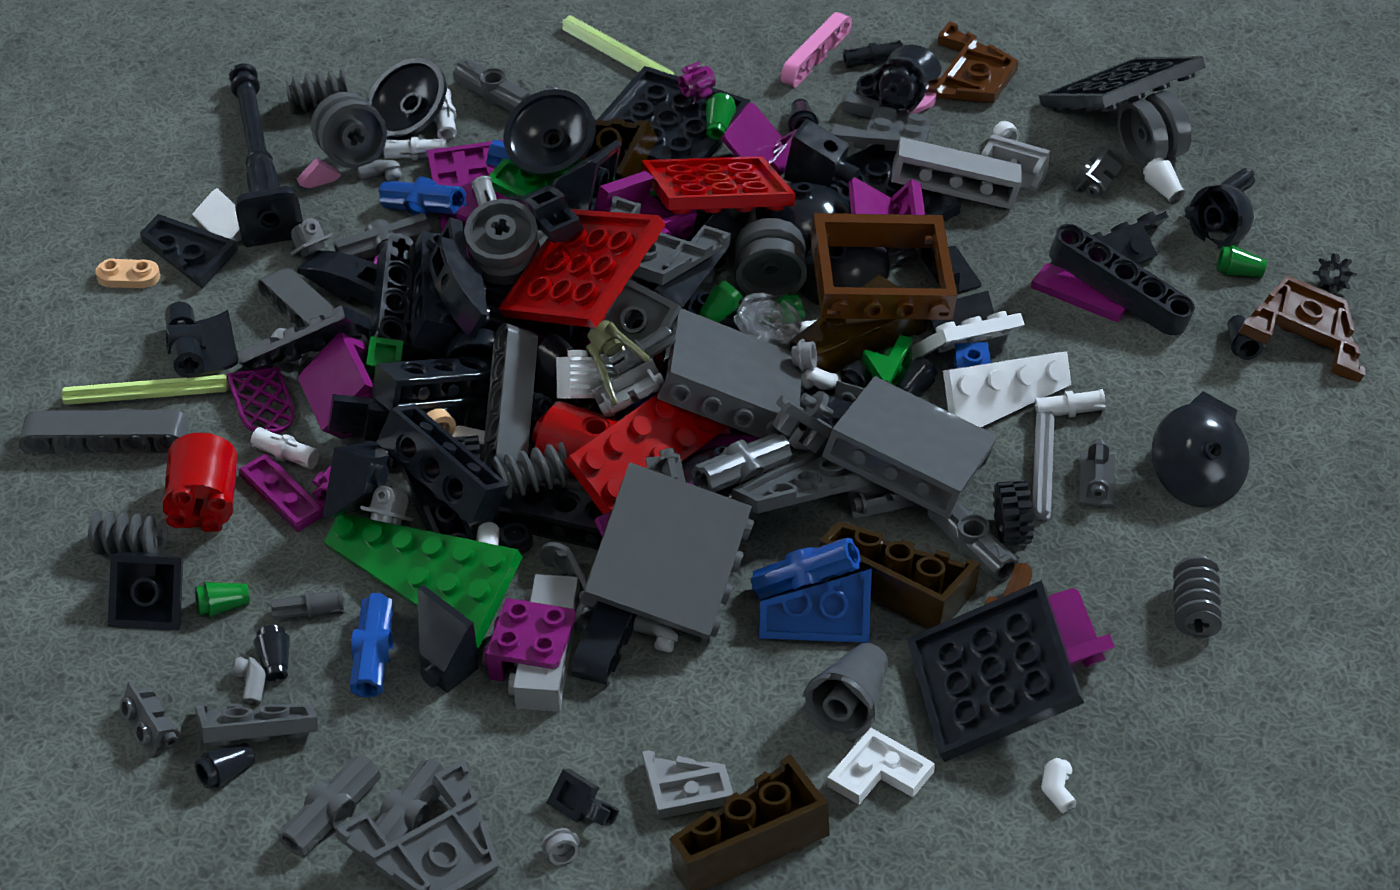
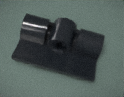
(200, 345)

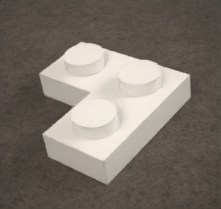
(879, 759)

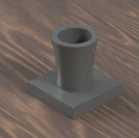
(641, 305)

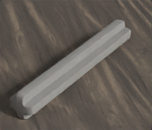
(1043, 466)

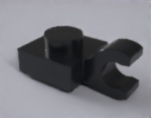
(576, 799)

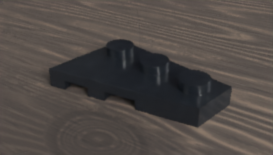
(188, 248)

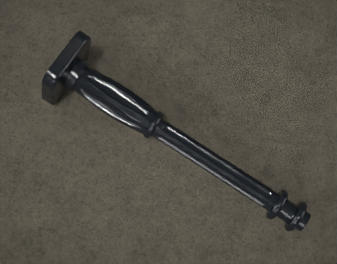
(268, 209)

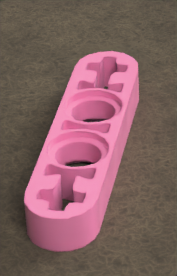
(815, 49)

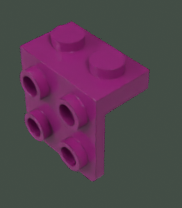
(754, 135)
(868, 200)
(1078, 630)
(528, 636)

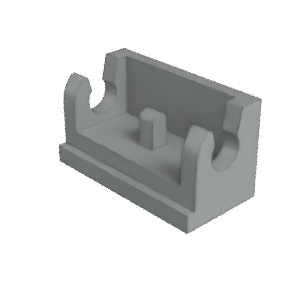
(1033, 159)

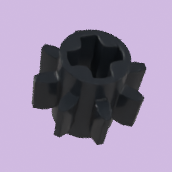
(1335, 264)

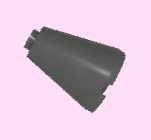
(847, 692)

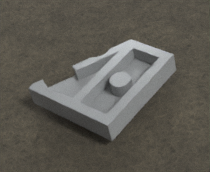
(685, 784)

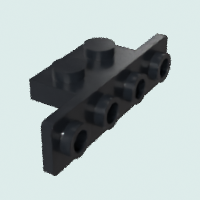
(1133, 239)

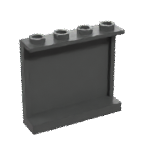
(728, 375)
(909, 446)
(669, 552)

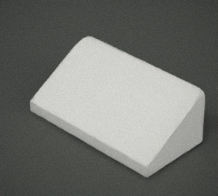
(218, 215)

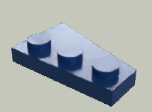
(821, 612)

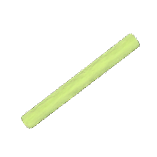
(609, 45)
(144, 389)

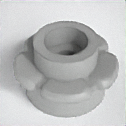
(804, 355)
(561, 842)

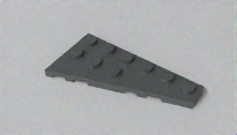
(797, 482)

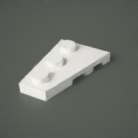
(971, 331)

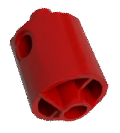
(569, 425)
(200, 482)

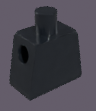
(818, 157)

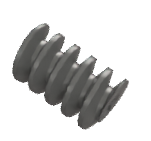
(314, 92)
(533, 470)
(122, 536)
(1197, 596)

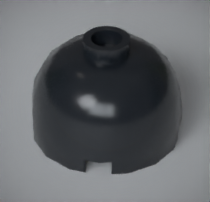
(1221, 208)

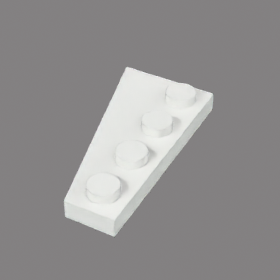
(999, 388)

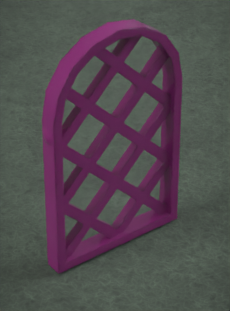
(259, 374)

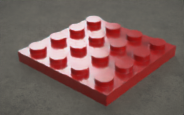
(718, 184)
(583, 276)

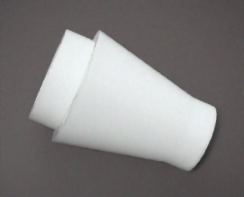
(1163, 178)

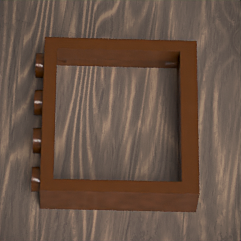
(882, 231)

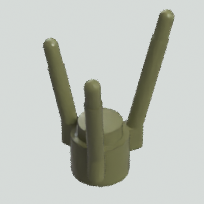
(609, 341)

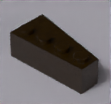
(636, 144)
(844, 340)
(909, 580)
(751, 829)

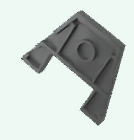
(884, 126)
(670, 254)
(439, 855)

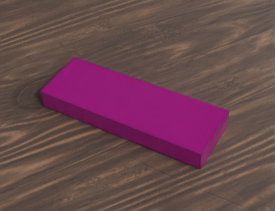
(1068, 288)
(281, 492)

